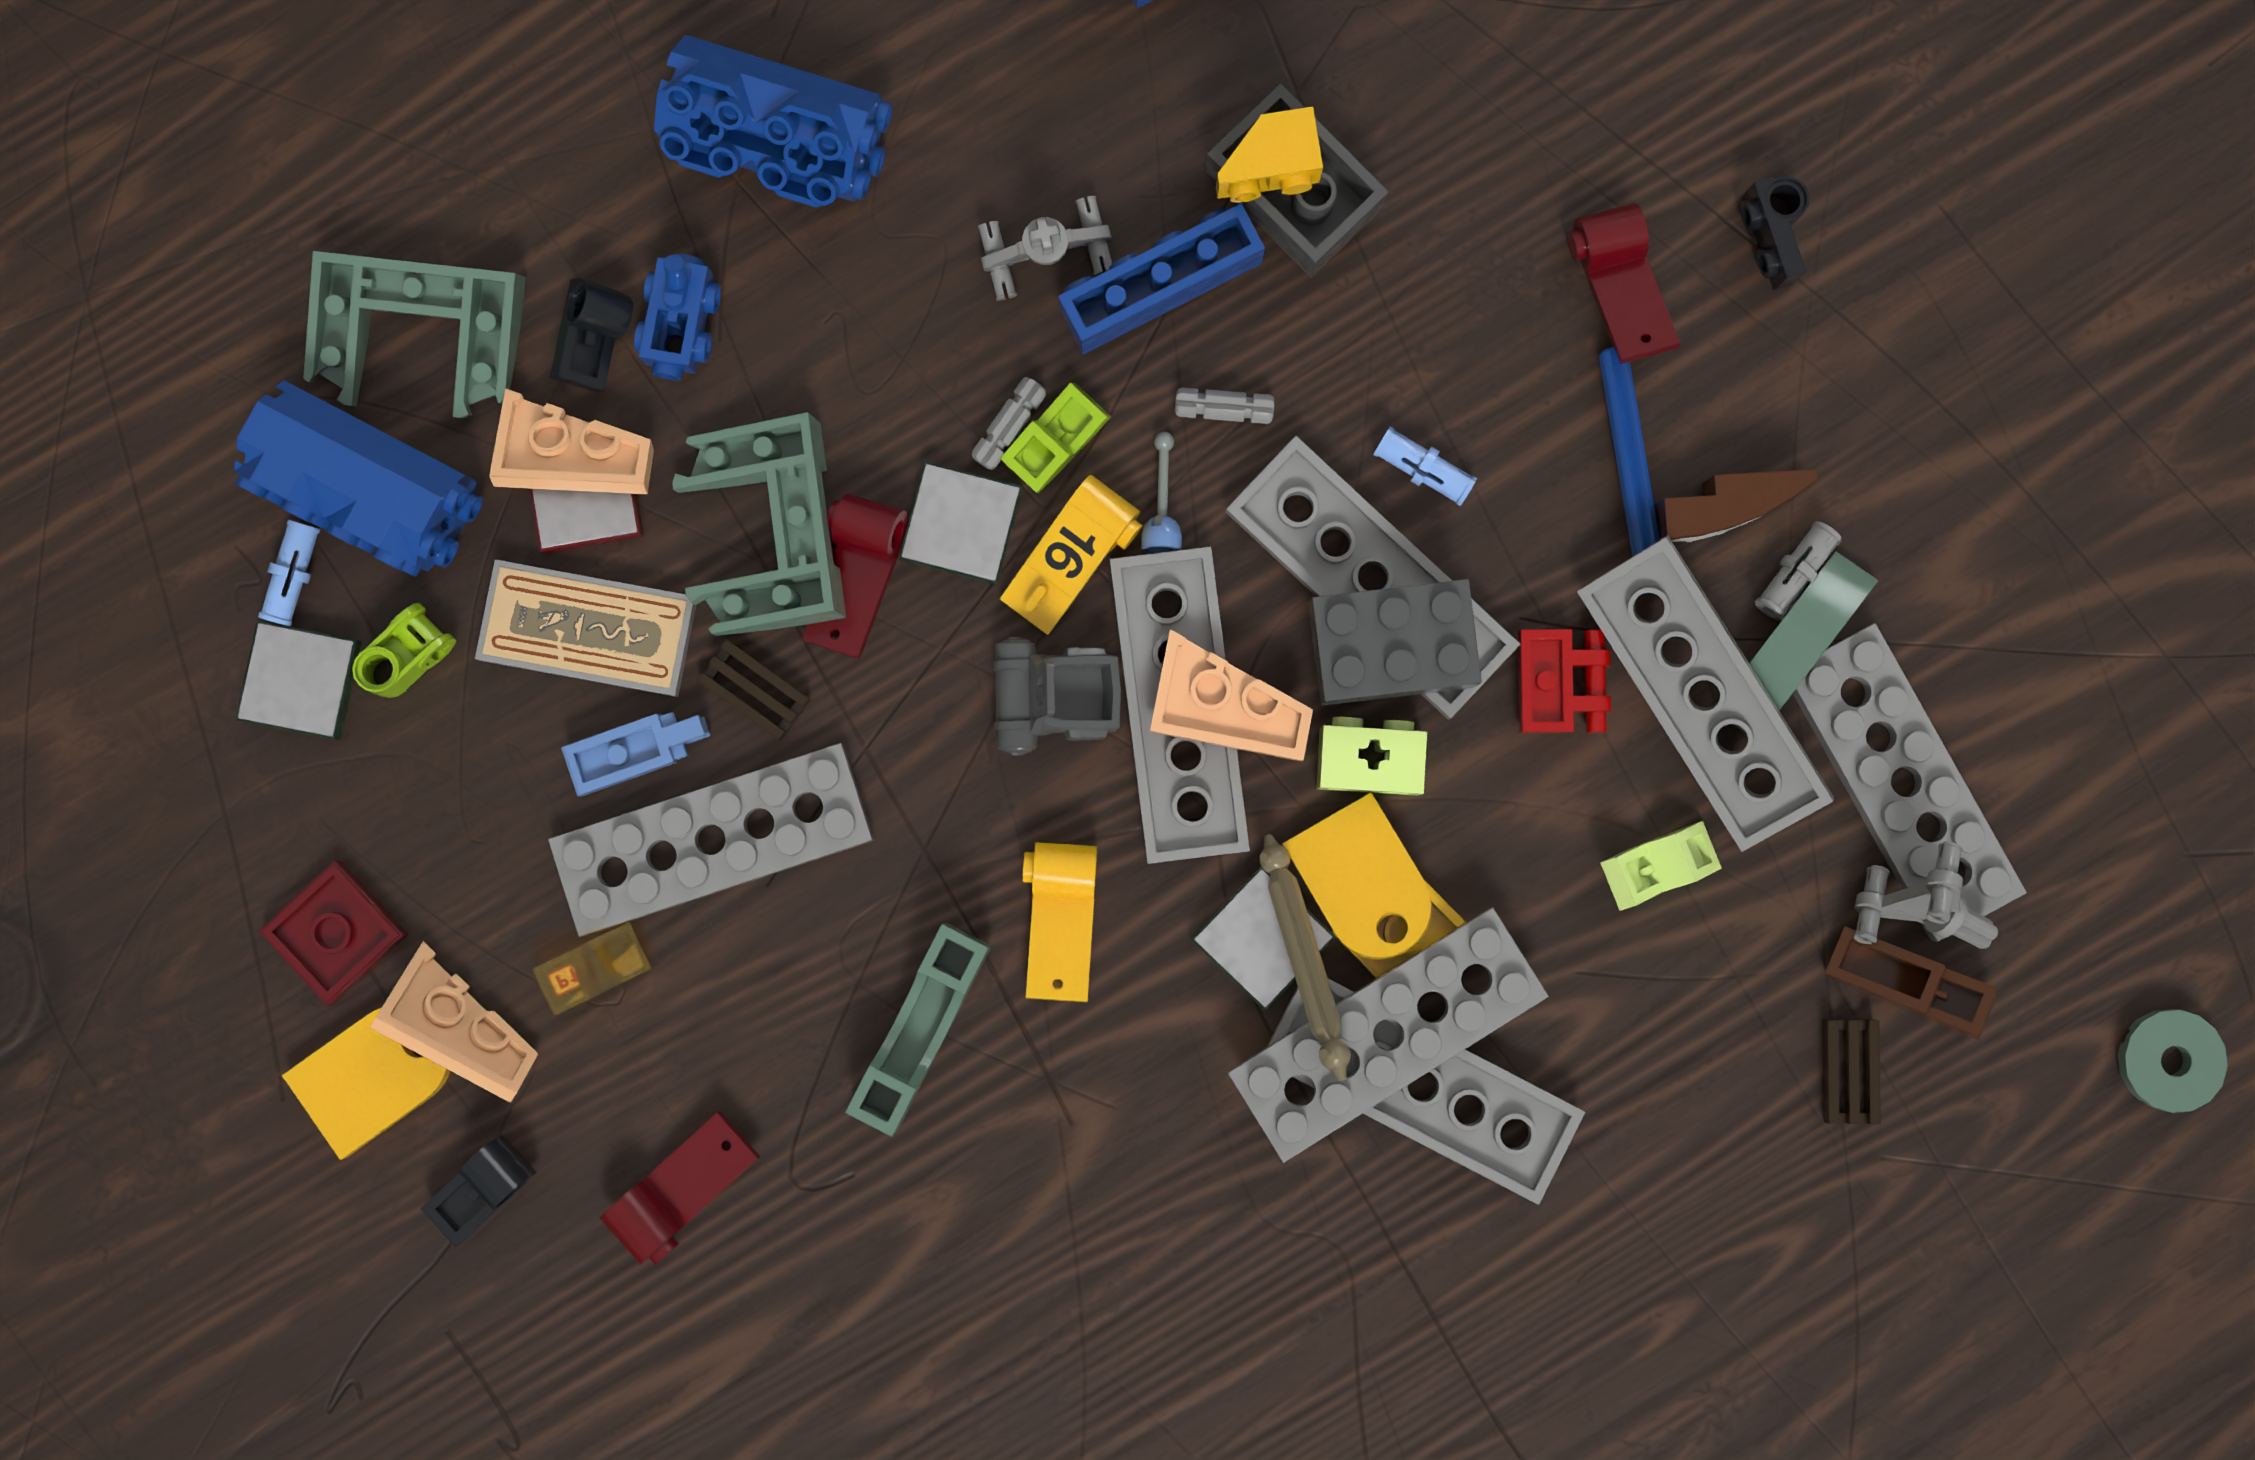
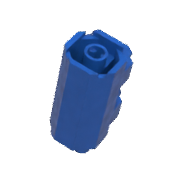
(788, 125)
(354, 481)

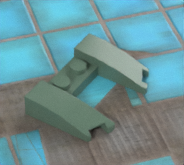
(351, 286)
(791, 460)

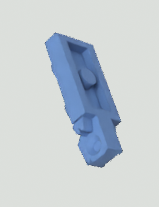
(631, 750)

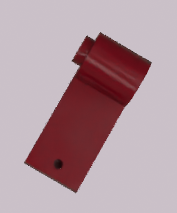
(1615, 262)
(866, 552)
(679, 1189)

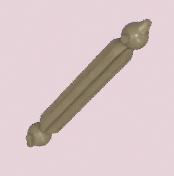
(1305, 958)

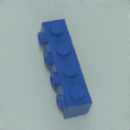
(1161, 278)

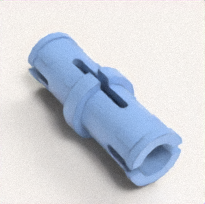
(1425, 466)
(280, 607)

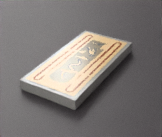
(586, 628)

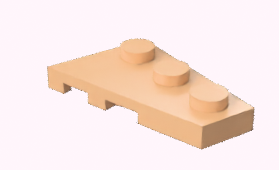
(560, 452)
(1223, 706)
(448, 1026)

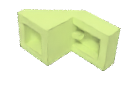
(1660, 865)

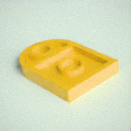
(1361, 877)
(362, 1085)

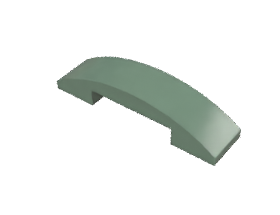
(1810, 627)

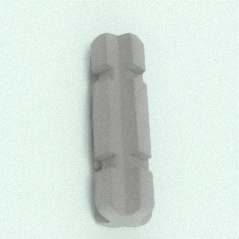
(1224, 405)
(1008, 423)

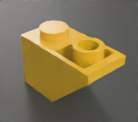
(1274, 155)

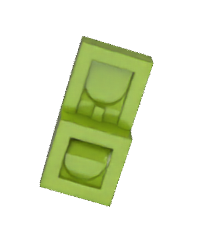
(1055, 437)

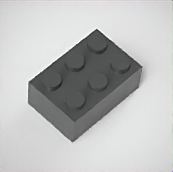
(1318, 221)
(1394, 642)

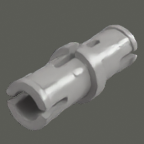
(1798, 570)

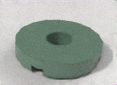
(2202, 1065)

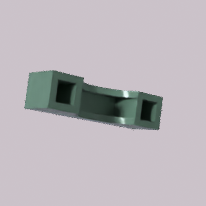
(918, 1029)

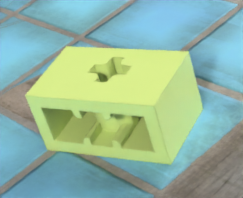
(1399, 772)

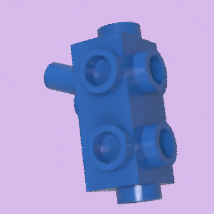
(679, 300)

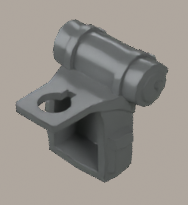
(1053, 694)

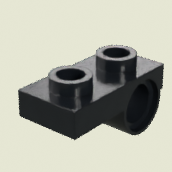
(1778, 250)
(587, 333)
(478, 1190)

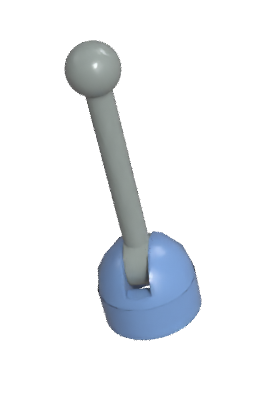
(1162, 532)

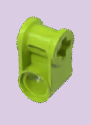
(405, 650)

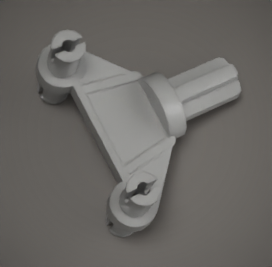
(1045, 243)
(1934, 903)

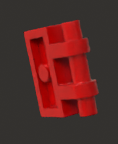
(1547, 681)

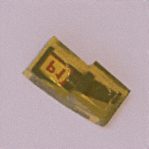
(591, 969)

